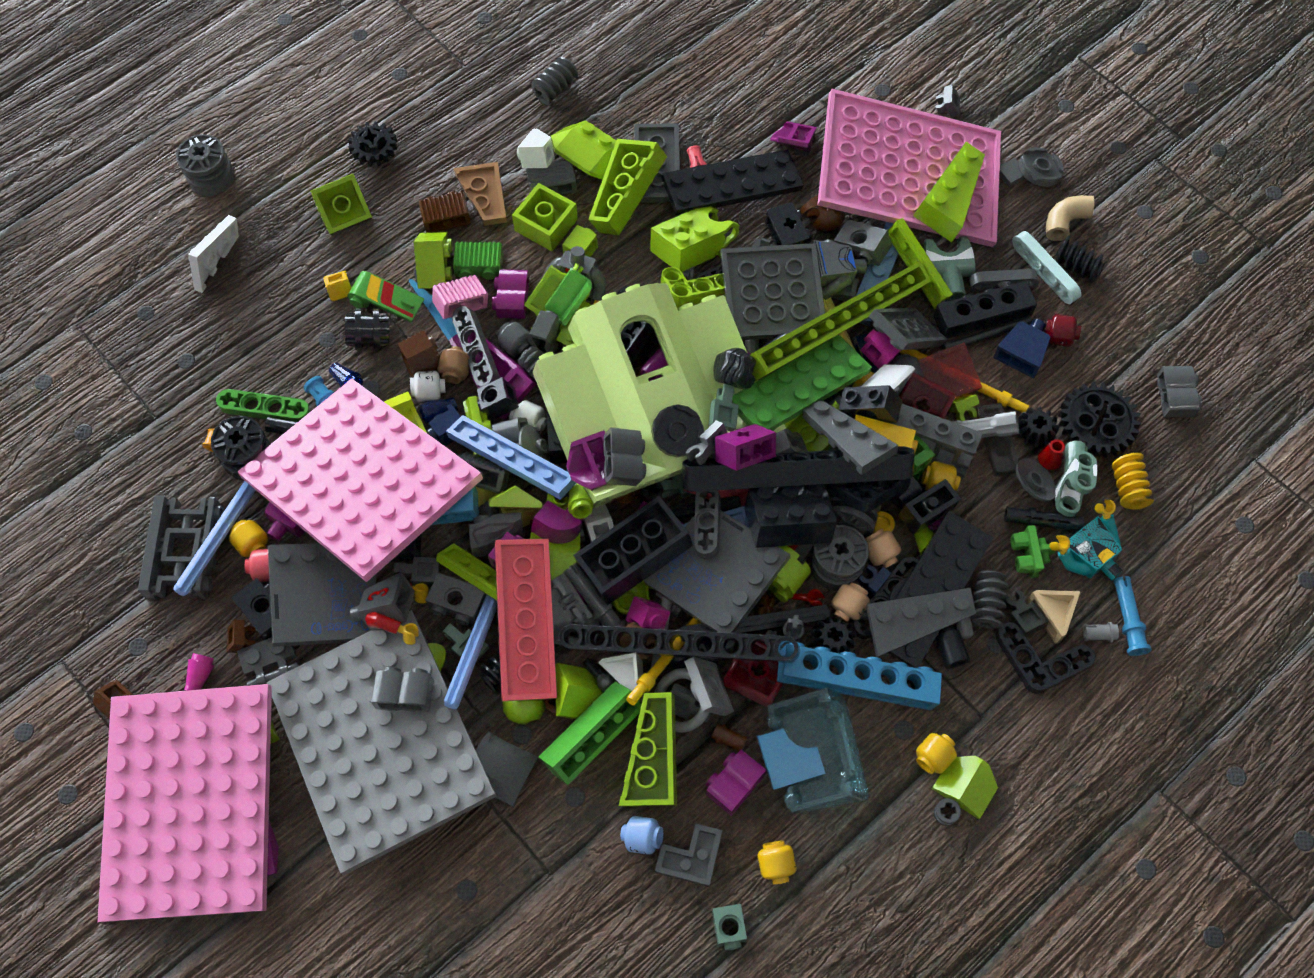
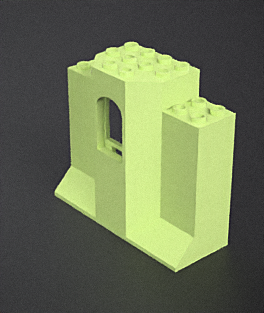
(596, 386)

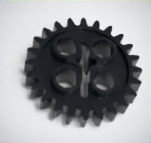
(1121, 428)

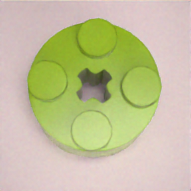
(790, 576)

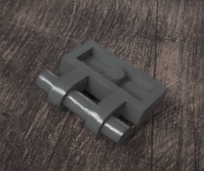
(262, 656)

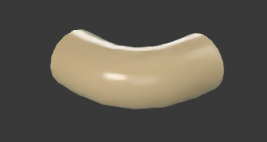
(1065, 211)

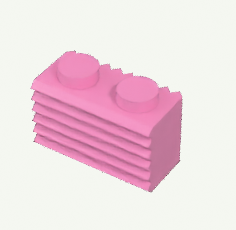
(457, 293)

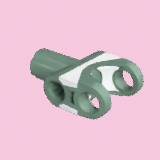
(953, 265)
(1079, 472)

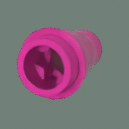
(198, 671)

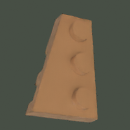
(484, 191)

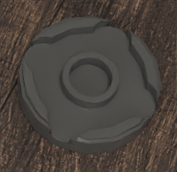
(1041, 167)

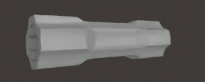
(998, 425)

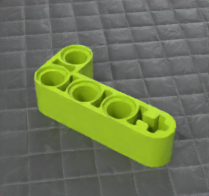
(692, 290)

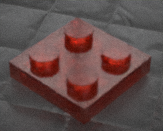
(952, 370)

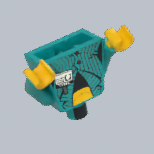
(1092, 546)

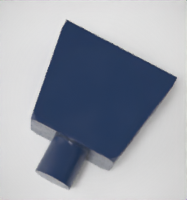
(1024, 347)

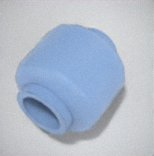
(642, 835)

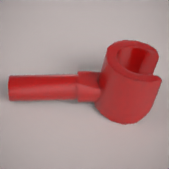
(811, 597)

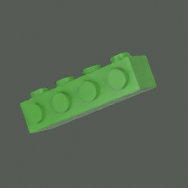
(590, 733)

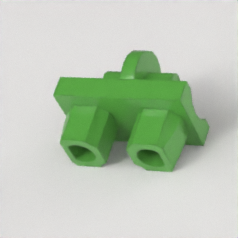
(1036, 551)

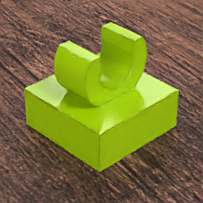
(964, 403)

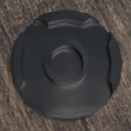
(676, 430)

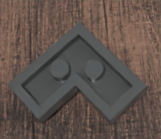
(691, 865)

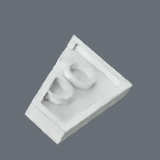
(207, 253)

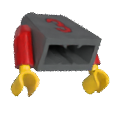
(388, 606)

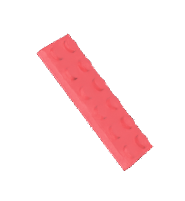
(525, 620)

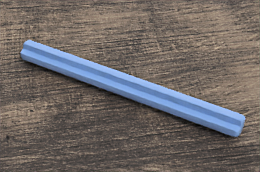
(214, 539)
(471, 653)

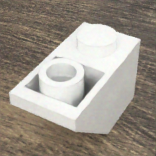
(536, 150)
(598, 522)

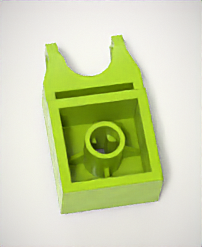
(691, 238)

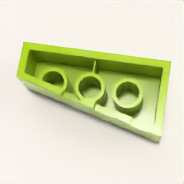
(625, 183)
(950, 197)
(652, 764)

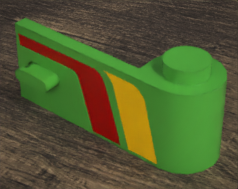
(385, 295)

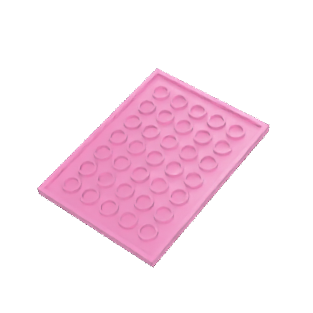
(889, 157)
(360, 478)
(186, 804)

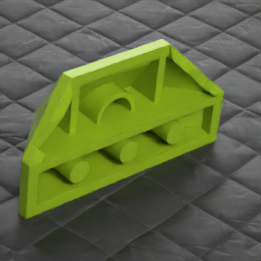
(584, 147)

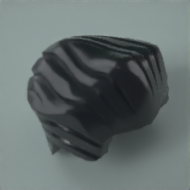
(734, 368)

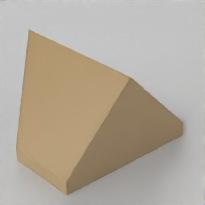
(1057, 608)

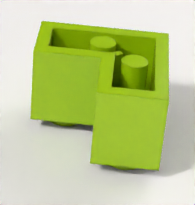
(431, 259)

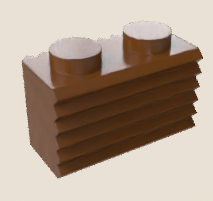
(444, 212)
(419, 353)

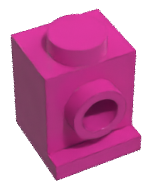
(879, 349)
(647, 613)

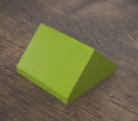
(341, 203)

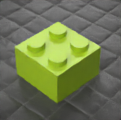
(545, 217)

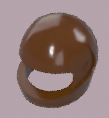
(828, 218)

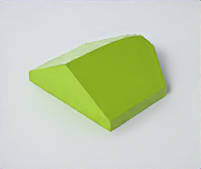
(514, 498)
(575, 690)
(968, 783)

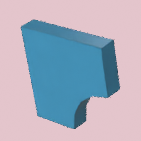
(786, 761)

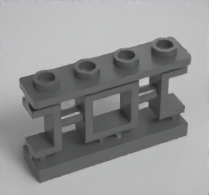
(948, 440)
(161, 544)

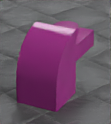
(556, 524)

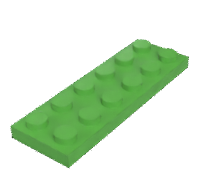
(800, 384)

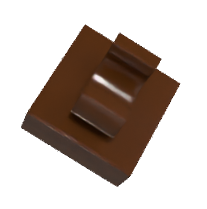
(236, 636)

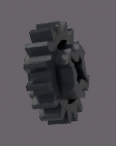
(361, 143)

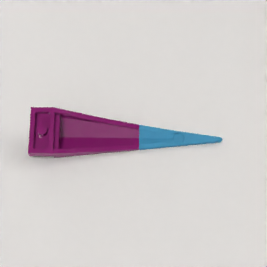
(505, 365)

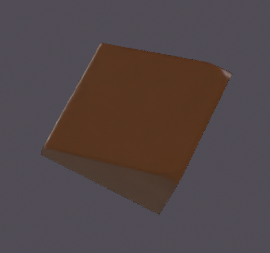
(103, 696)

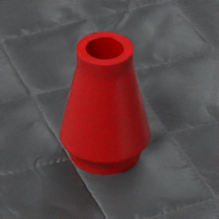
(1052, 455)

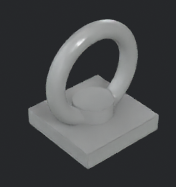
(706, 688)

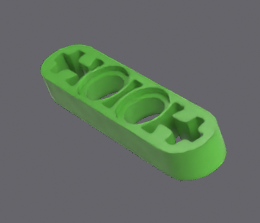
(264, 403)

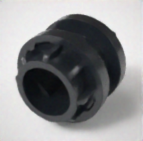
(366, 329)

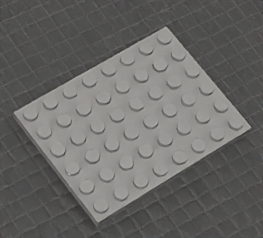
(373, 770)

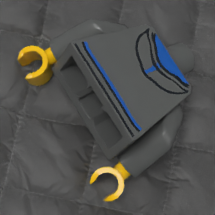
(837, 266)

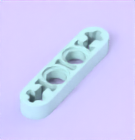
(1046, 267)

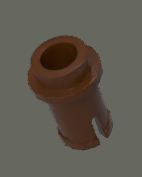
(728, 737)

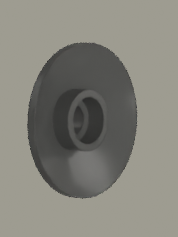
(532, 441)
(1035, 479)

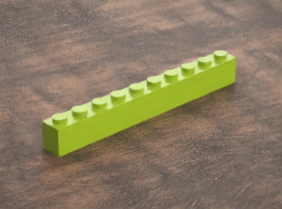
(838, 320)

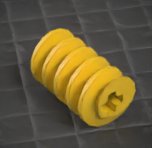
(1131, 481)

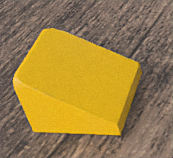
(337, 285)

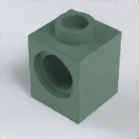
(734, 914)

